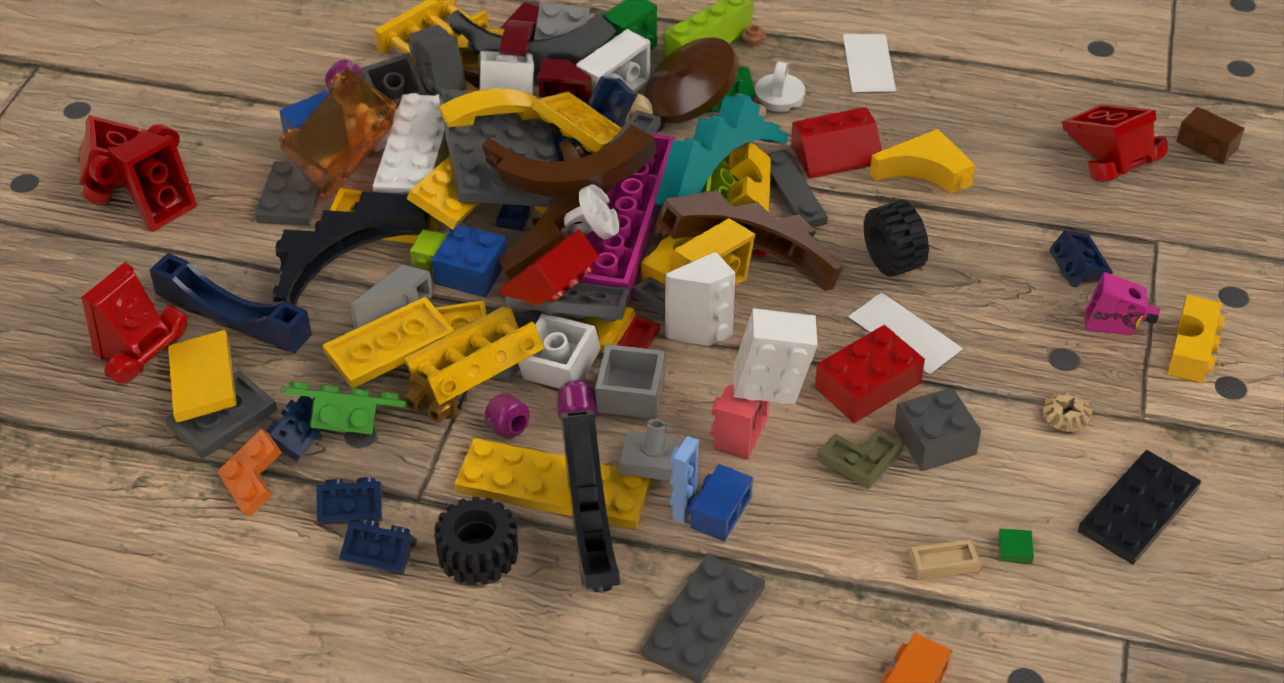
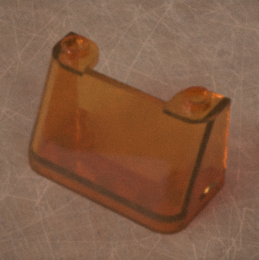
(340, 132)

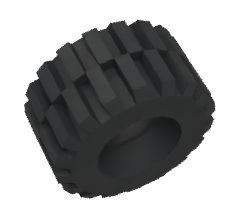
(896, 238)
(481, 560)

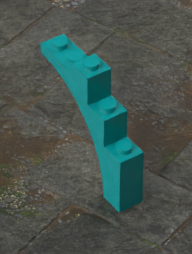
(714, 138)

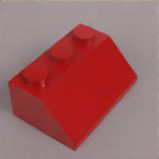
(835, 142)
(553, 271)

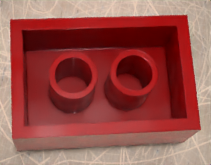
(869, 373)

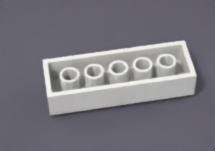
(414, 145)

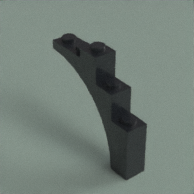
(569, 46)
(308, 252)
(589, 513)

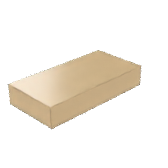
(944, 559)

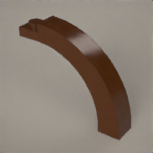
(567, 178)

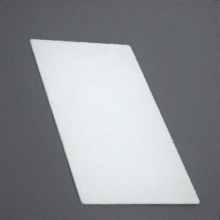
(869, 63)
(915, 332)

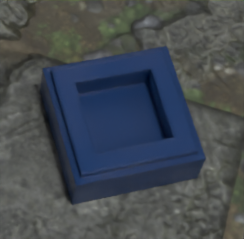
(513, 217)

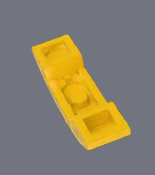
(463, 109)

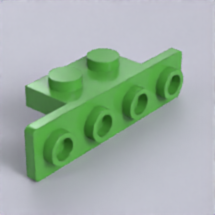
(343, 410)

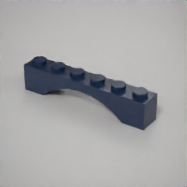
(274, 322)

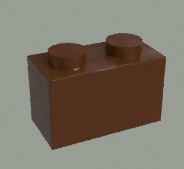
(1210, 135)

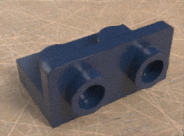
(612, 99)
(1078, 257)
(293, 431)
(348, 502)
(377, 547)

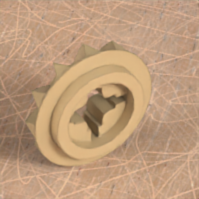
(1071, 421)

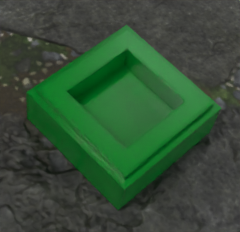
(1015, 545)

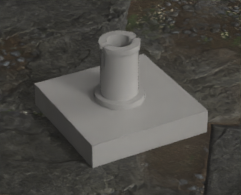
(649, 452)

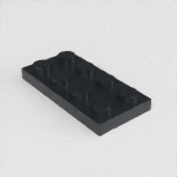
(1139, 506)

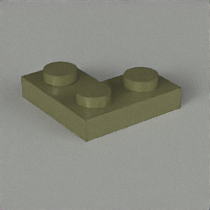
(861, 463)

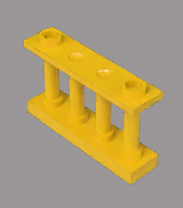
(420, 17)
(474, 353)

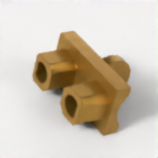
(422, 394)

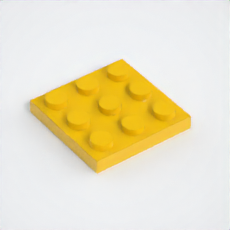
(577, 120)

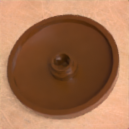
(692, 79)

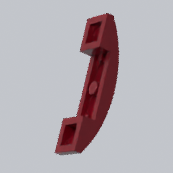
(516, 37)

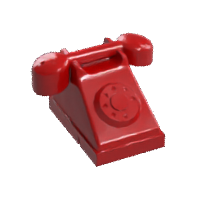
(98, 137)
(1117, 139)
(150, 173)
(126, 324)

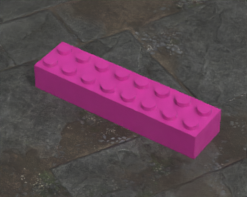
(637, 215)

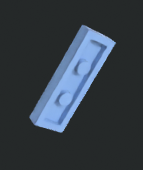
(684, 477)

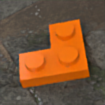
(243, 472)

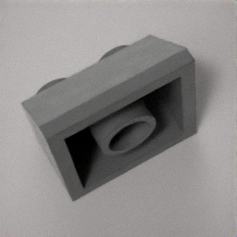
(394, 77)

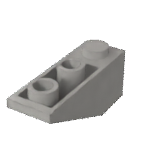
(391, 293)

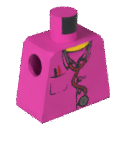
(1118, 306)

